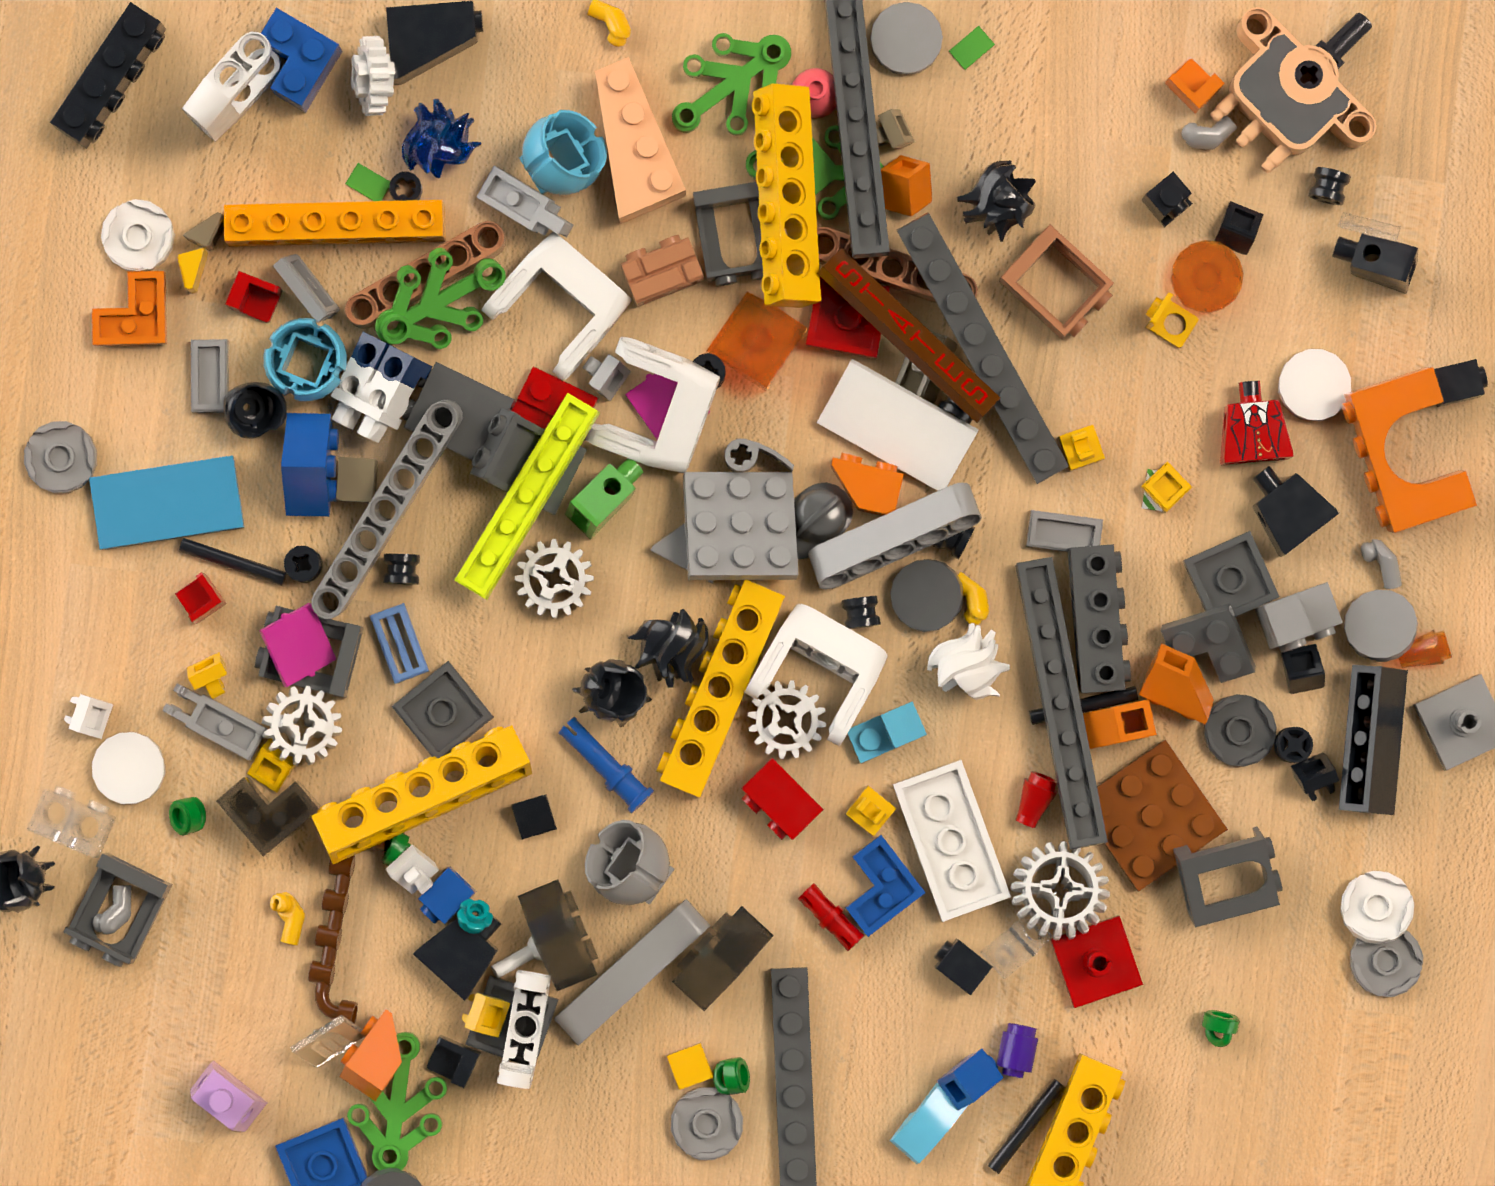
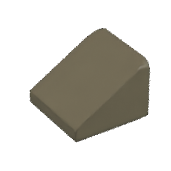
(207, 232)

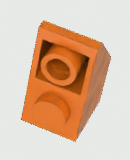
(869, 487)
(1177, 684)
(1119, 724)
(375, 1060)

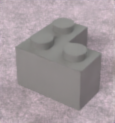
(1299, 616)

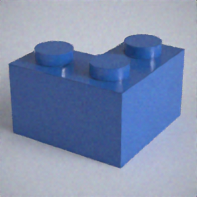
(308, 58)
(309, 464)

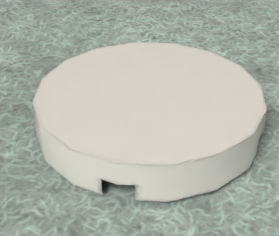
(137, 235)
(1314, 384)
(128, 768)
(1377, 907)

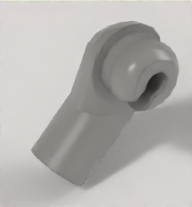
(1205, 137)
(1387, 560)
(117, 914)

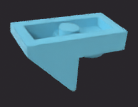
(886, 732)

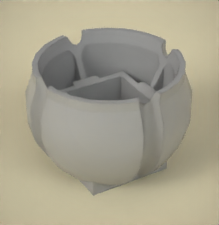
(628, 863)

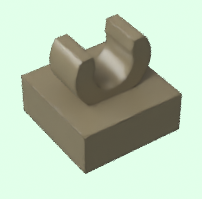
(894, 129)

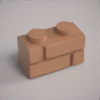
(661, 270)

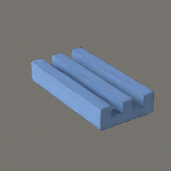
(389, 614)

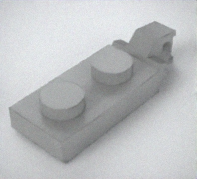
(522, 203)

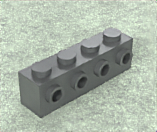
(1097, 618)

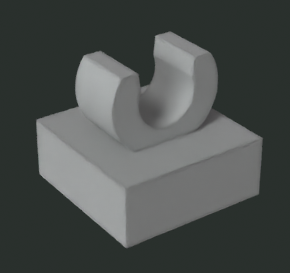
(607, 375)

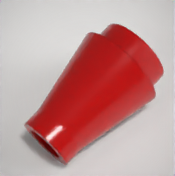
(1035, 798)

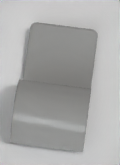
(752, 448)

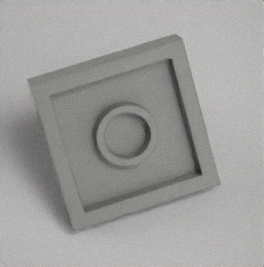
(1459, 721)

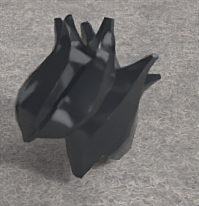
(999, 199)
(672, 646)
(613, 691)
(22, 880)

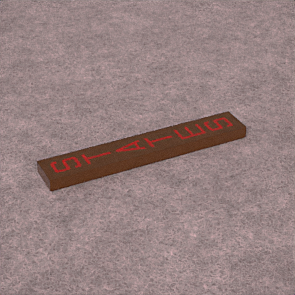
(908, 335)

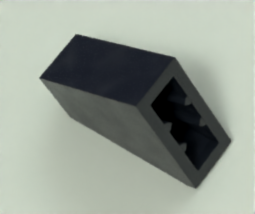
(429, 35)

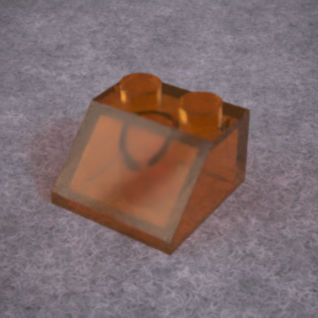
(757, 340)

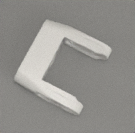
(213, 104)
(580, 281)
(684, 417)
(834, 649)
(518, 1074)

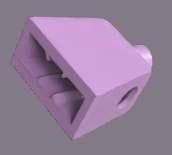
(227, 1098)

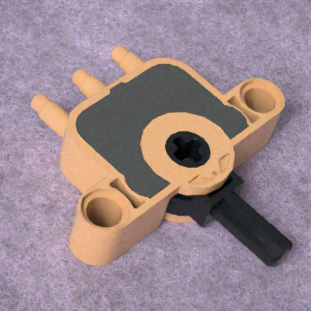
(1277, 101)

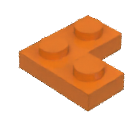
(142, 321)

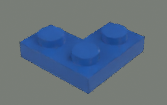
(892, 888)

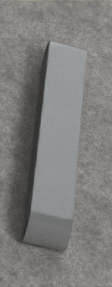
(373, 521)

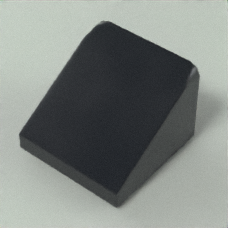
(1239, 228)
(1303, 669)
(534, 816)

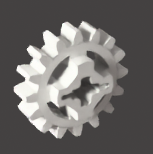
(372, 76)
(548, 594)
(318, 727)
(772, 730)

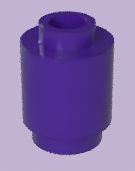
(1017, 1050)

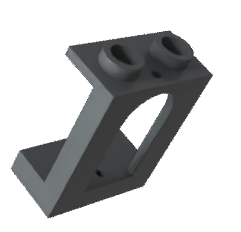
(719, 197)
(340, 681)
(1250, 849)
(82, 924)

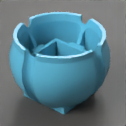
(575, 151)
(283, 345)

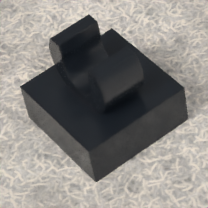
(1315, 774)

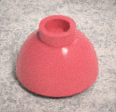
(821, 91)

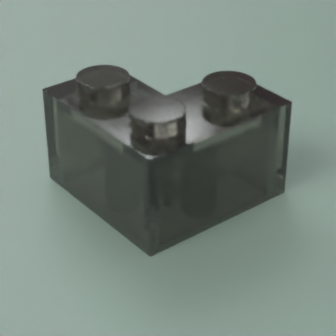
(268, 823)
(559, 934)
(721, 957)

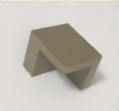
(356, 479)

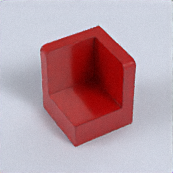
(253, 297)
(200, 598)

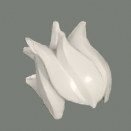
(968, 663)

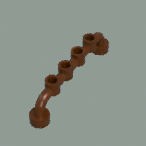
(330, 938)

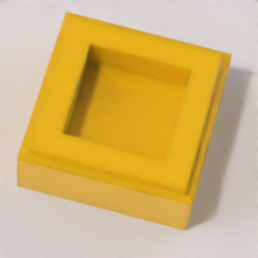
(1166, 487)
(690, 1066)

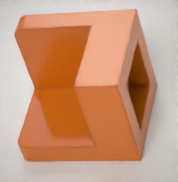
(1194, 85)
(906, 185)

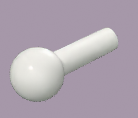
(516, 959)

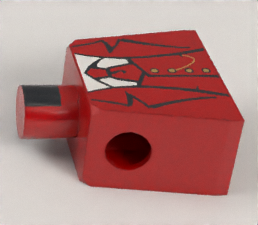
(1254, 429)

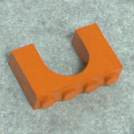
(1372, 414)

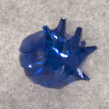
(437, 139)

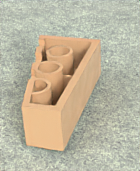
(637, 152)

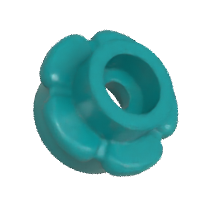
(470, 922)

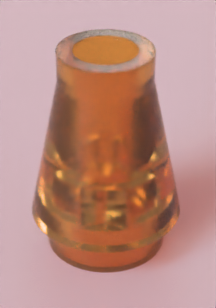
(1427, 650)

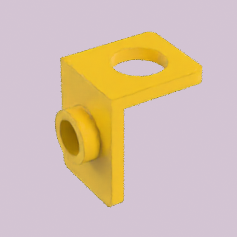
(1160, 310)

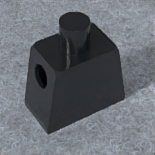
(1391, 270)
(1290, 510)
(459, 956)

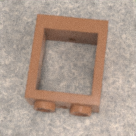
(1098, 298)

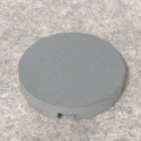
(906, 38)
(60, 457)
(1381, 625)
(1387, 967)
(706, 1123)

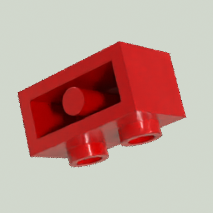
(781, 800)

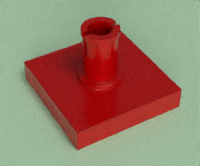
(1097, 962)

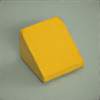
(192, 267)
(269, 769)

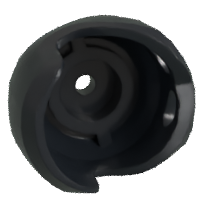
(265, 409)

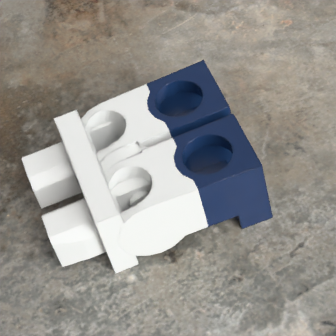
(378, 385)

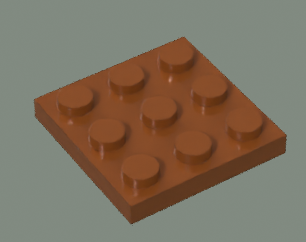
(1152, 811)

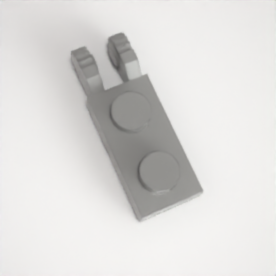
(219, 723)

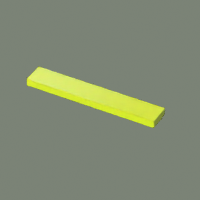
(527, 496)

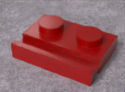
(543, 396)

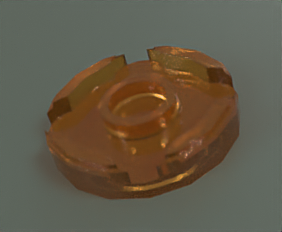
(1206, 276)

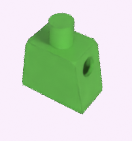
(594, 506)

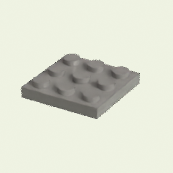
(740, 526)

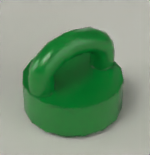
(187, 815)
(395, 848)
(1222, 1023)
(735, 1076)

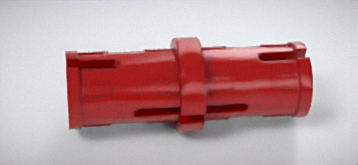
(831, 917)

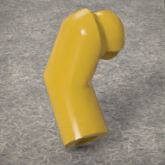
(614, 19)
(976, 600)
(291, 914)

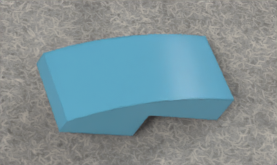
(926, 1125)

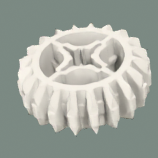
(1044, 890)

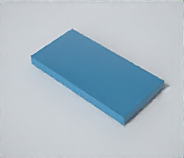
(166, 502)

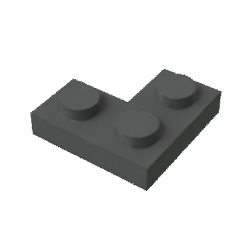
(1215, 633)

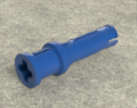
(617, 777)

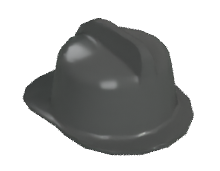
(820, 515)

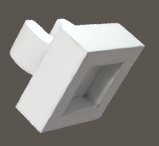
(89, 716)
(413, 870)

